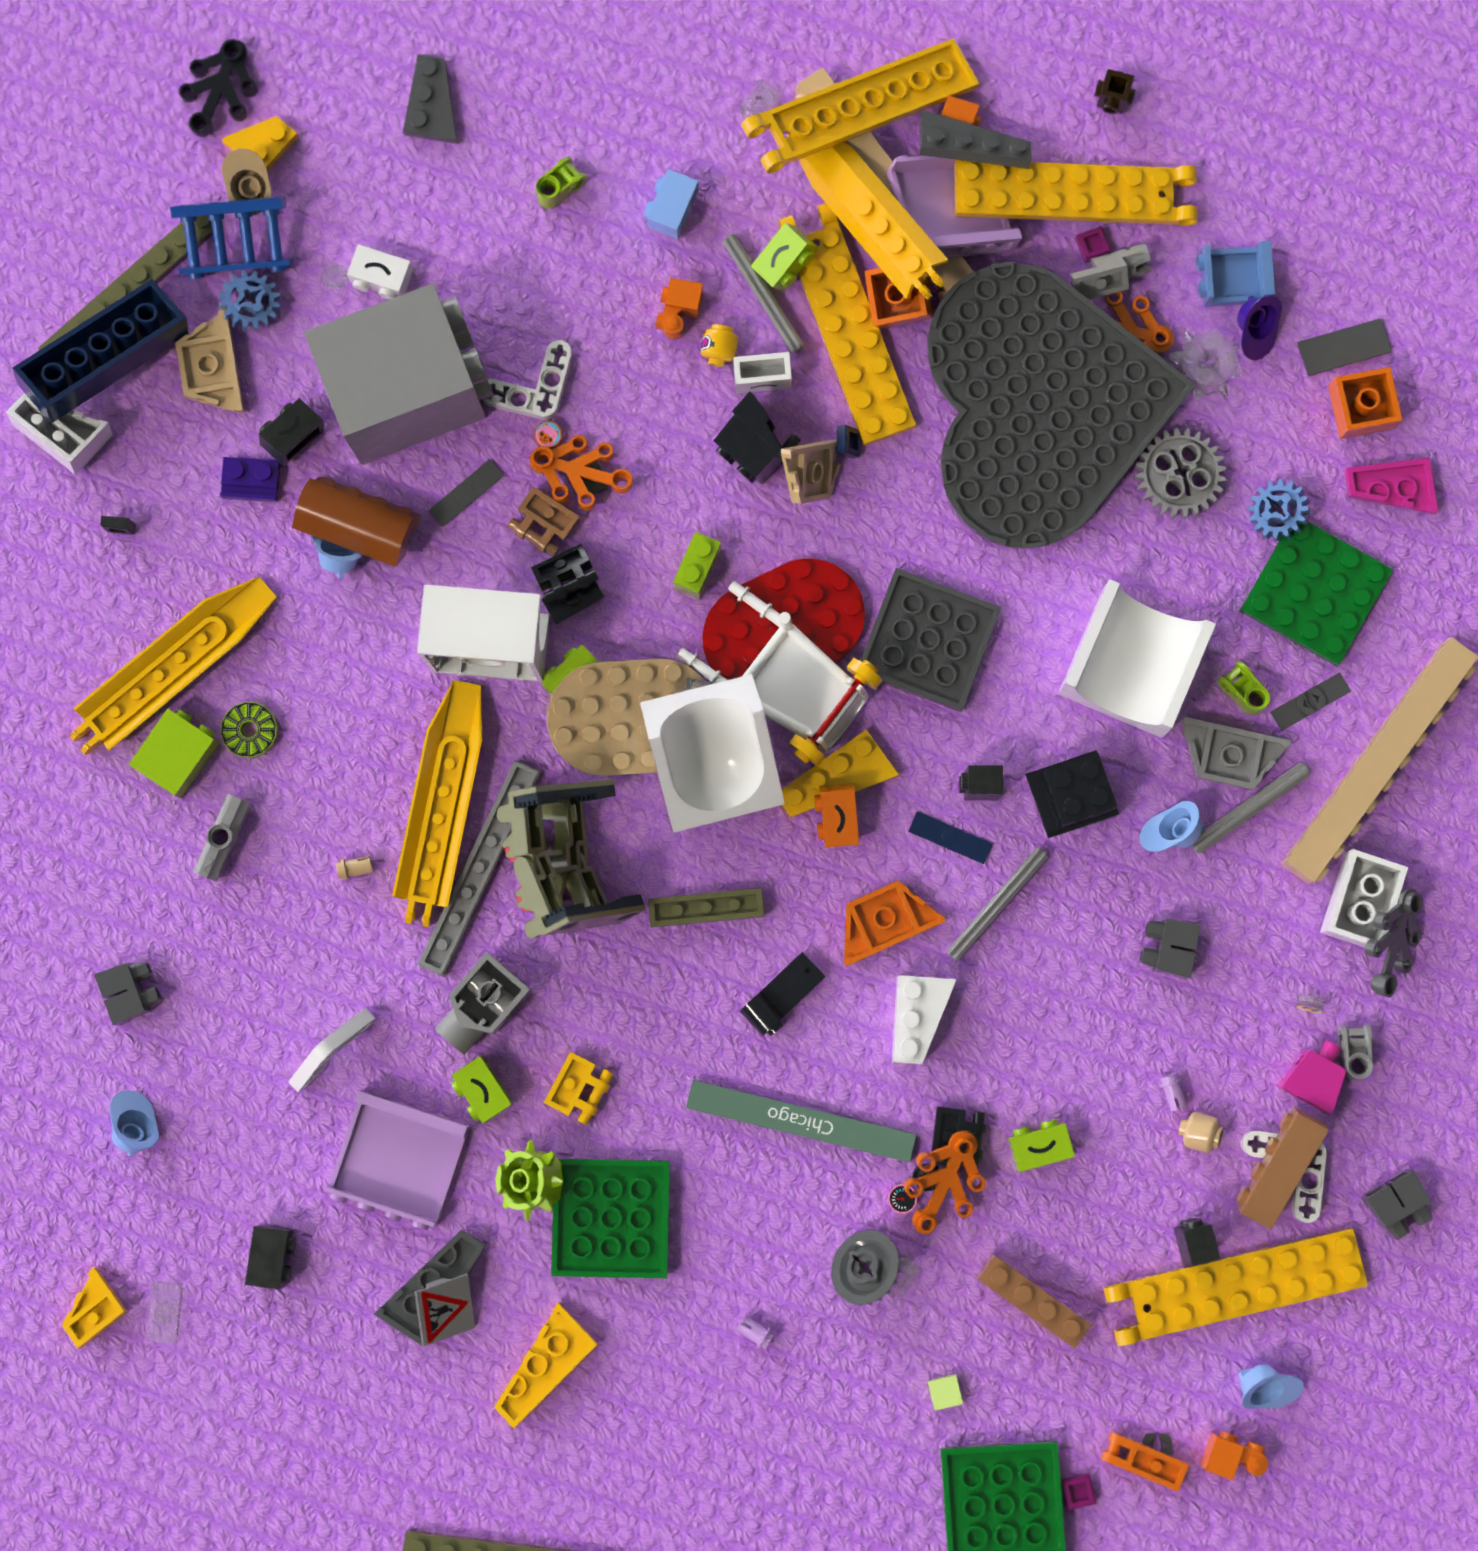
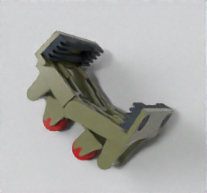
(545, 881)

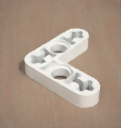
(533, 396)
(328, 1047)
(1297, 1200)

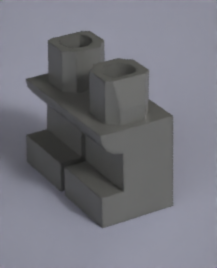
(1168, 959)
(135, 1001)
(1397, 1200)

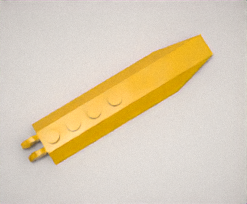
(875, 218)
(170, 663)
(440, 802)

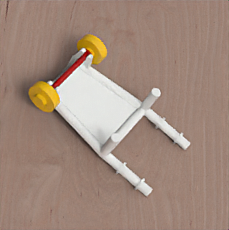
(800, 683)

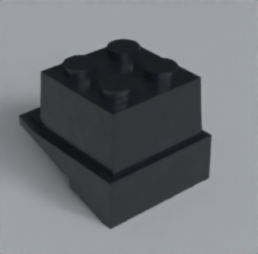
(751, 441)
(1072, 794)

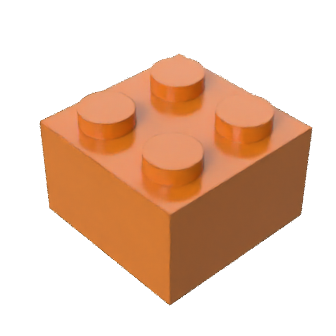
(890, 307)
(1365, 403)

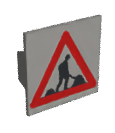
(444, 1309)

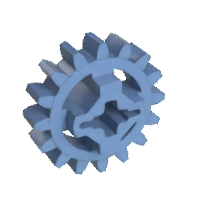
(254, 311)
(1290, 500)

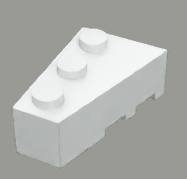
(69, 439)
(917, 1015)

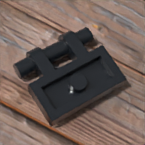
(561, 568)
(951, 1121)

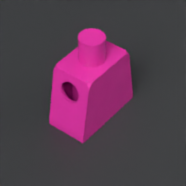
(1316, 1078)

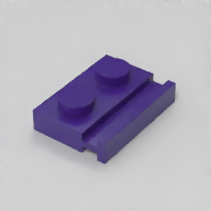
(250, 479)

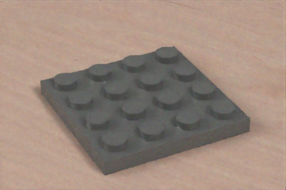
(930, 639)

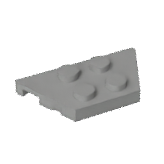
(1230, 754)

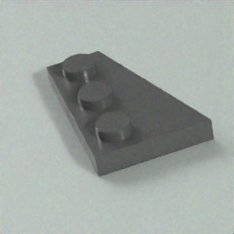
(429, 104)

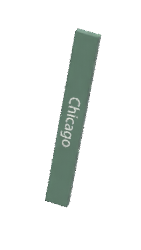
(801, 1121)

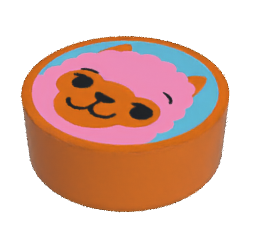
(548, 435)

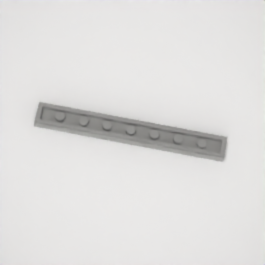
(474, 876)

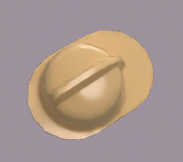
(245, 176)

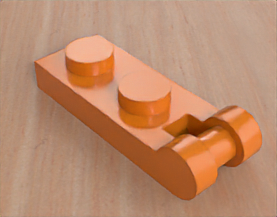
(1146, 1461)

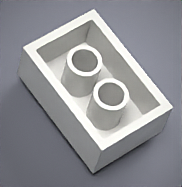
(1361, 890)

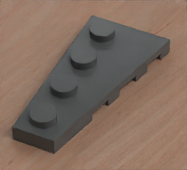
(966, 142)

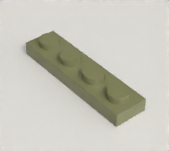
(706, 907)

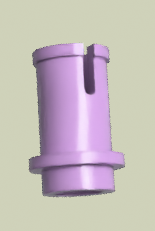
(1173, 1090)
(757, 1333)

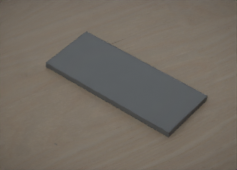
(1344, 347)

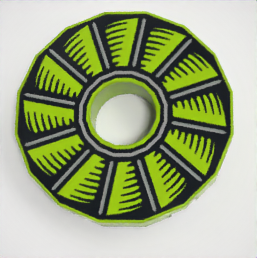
(233, 725)

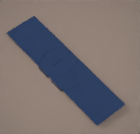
(950, 837)

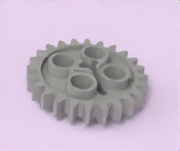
(1204, 466)

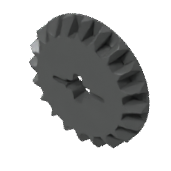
(849, 1275)

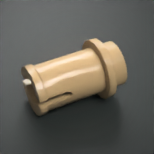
(354, 867)

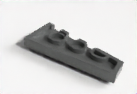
(450, 1262)

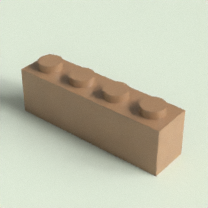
(1282, 1167)
(1033, 1301)

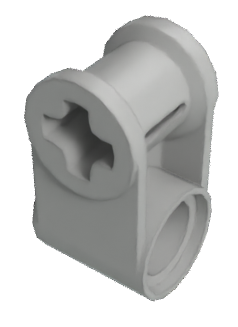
(1355, 1049)

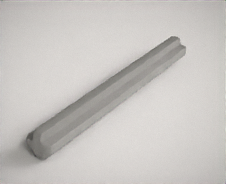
(763, 294)
(1251, 807)
(997, 904)

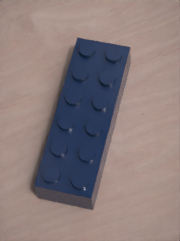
(100, 351)

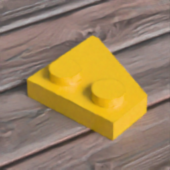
(268, 139)
(93, 1310)

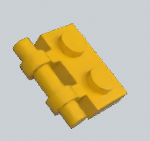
(571, 1082)

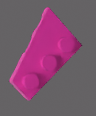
(1394, 484)

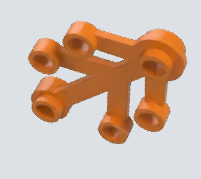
(1146, 335)
(577, 469)
(945, 1178)

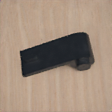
(782, 995)

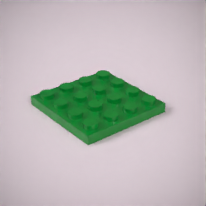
(1316, 591)
(612, 1219)
(1003, 1497)

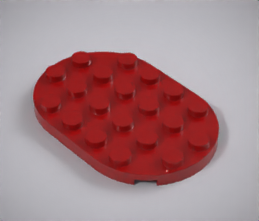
(814, 593)

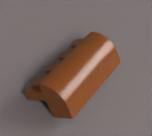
(355, 520)

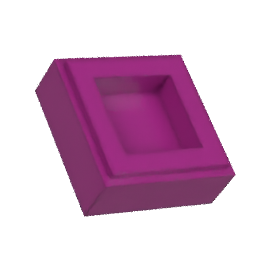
(1092, 244)
(1078, 1491)

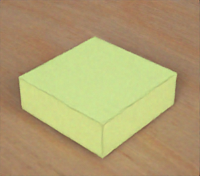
(945, 1392)

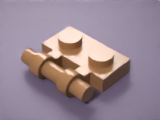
(547, 513)

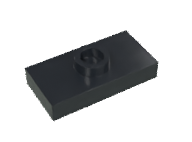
(574, 603)

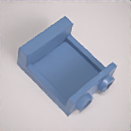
(1235, 274)

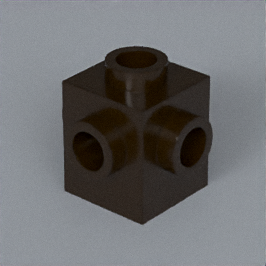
(1114, 92)

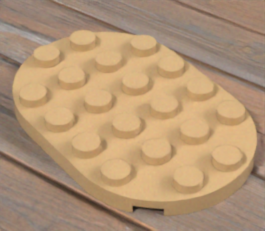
(599, 717)

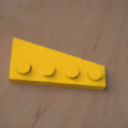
(855, 762)
(552, 1358)

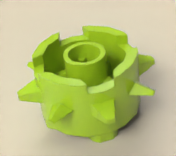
(529, 1180)

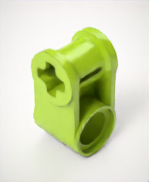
(563, 179)
(1243, 687)

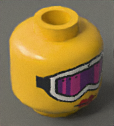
(719, 345)

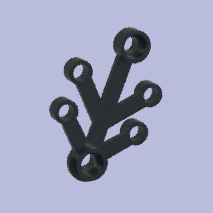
(218, 84)

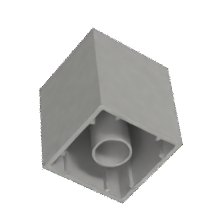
(400, 372)

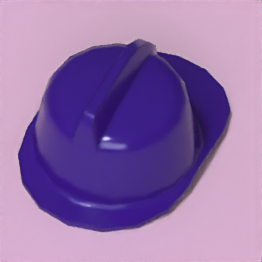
(1259, 323)

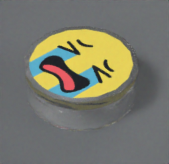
(1310, 1004)

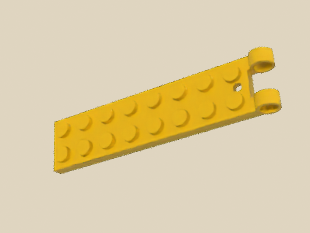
(862, 103)
(1073, 192)
(850, 337)
(1240, 1285)

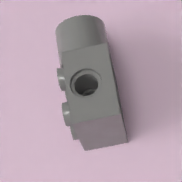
(481, 1003)

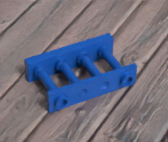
(243, 211)

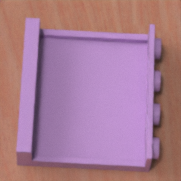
(927, 193)
(397, 1160)

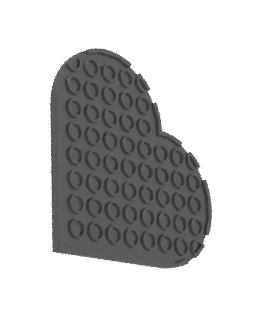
(1045, 402)

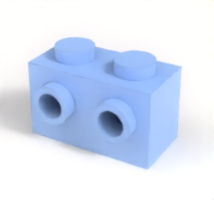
(672, 203)

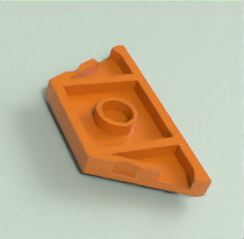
(885, 920)

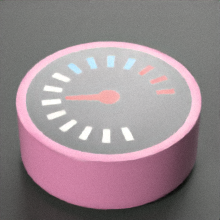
(899, 1200)

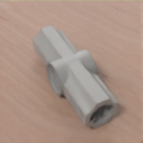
(214, 855)

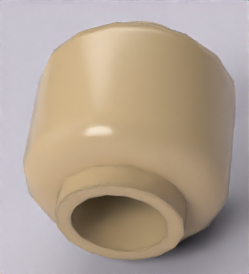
(1201, 1132)

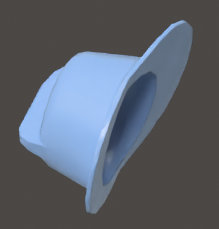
(335, 558)
(1172, 827)
(133, 1122)
(1267, 1388)

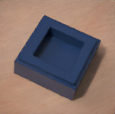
(848, 441)

